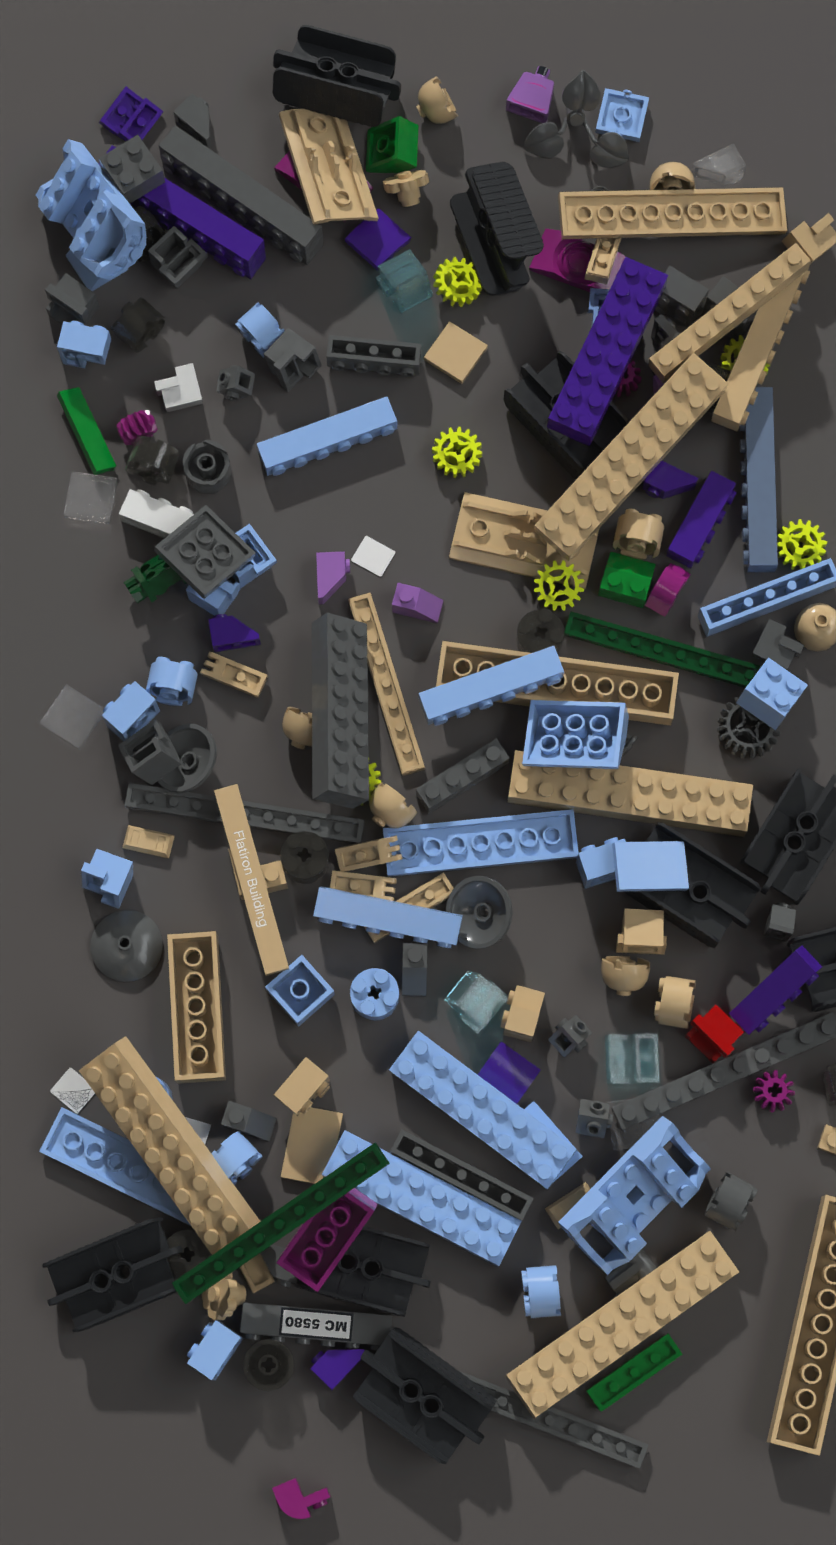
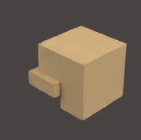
(813, 240)
(642, 932)

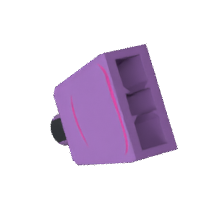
(532, 95)

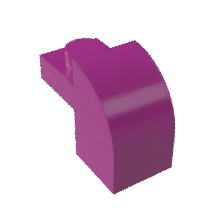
(667, 589)
(294, 1503)

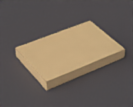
(311, 1144)

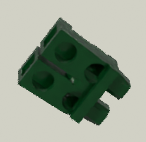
(151, 579)

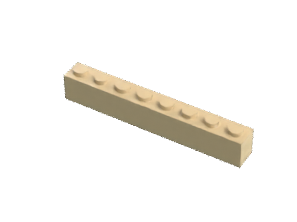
(730, 312)
(754, 356)

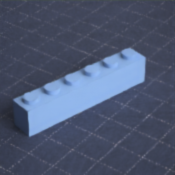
(327, 436)
(768, 597)
(491, 685)
(387, 915)

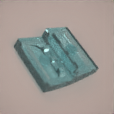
(632, 1059)

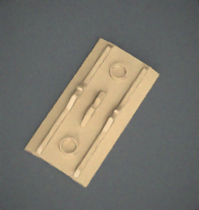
(327, 167)
(504, 539)

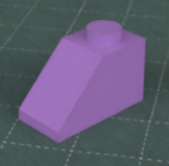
(330, 573)
(416, 603)

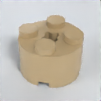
(638, 534)
(675, 1002)

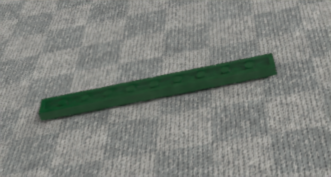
(660, 650)
(280, 1223)

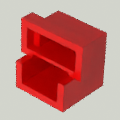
(714, 1034)

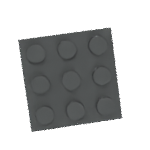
(204, 551)

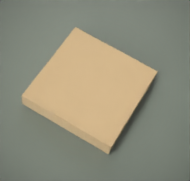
(455, 352)

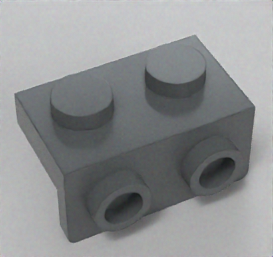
(663, 331)

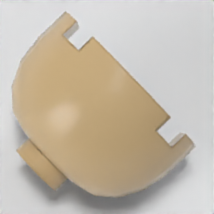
(435, 102)
(672, 177)
(816, 627)
(298, 727)
(390, 807)
(624, 974)

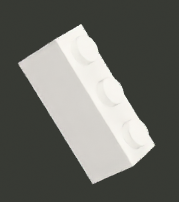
(152, 514)

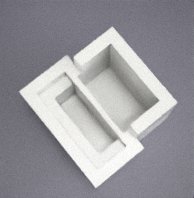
(180, 390)

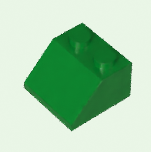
(392, 146)
(626, 579)

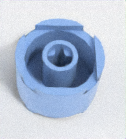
(259, 328)
(172, 681)
(368, 1006)
(236, 1156)
(543, 1291)

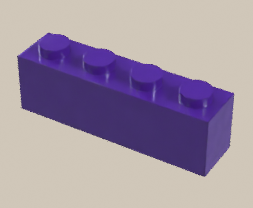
(701, 519)
(778, 987)

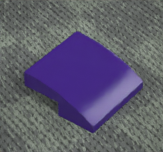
(130, 115)
(377, 239)
(509, 1072)

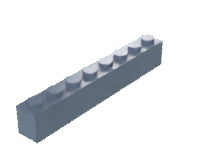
(759, 485)

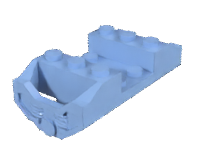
(93, 213)
(635, 1194)

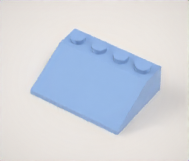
(575, 734)

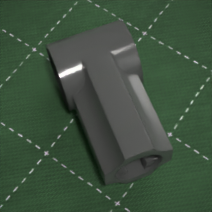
(630, 1272)

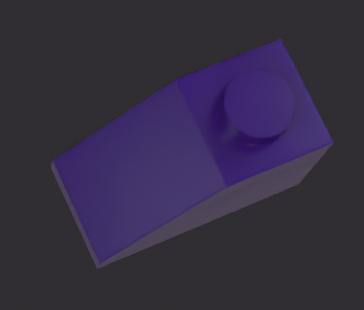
(668, 481)
(230, 633)
(335, 1365)

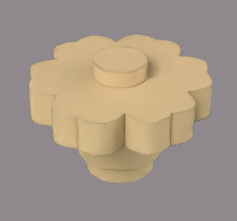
(407, 186)
(223, 1298)

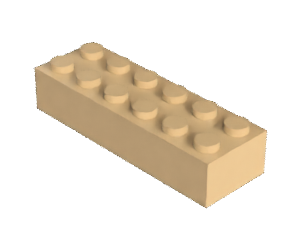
(196, 1007)

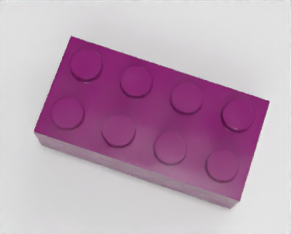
(326, 1238)

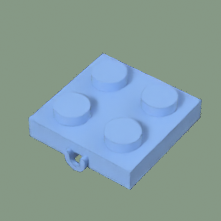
(622, 114)

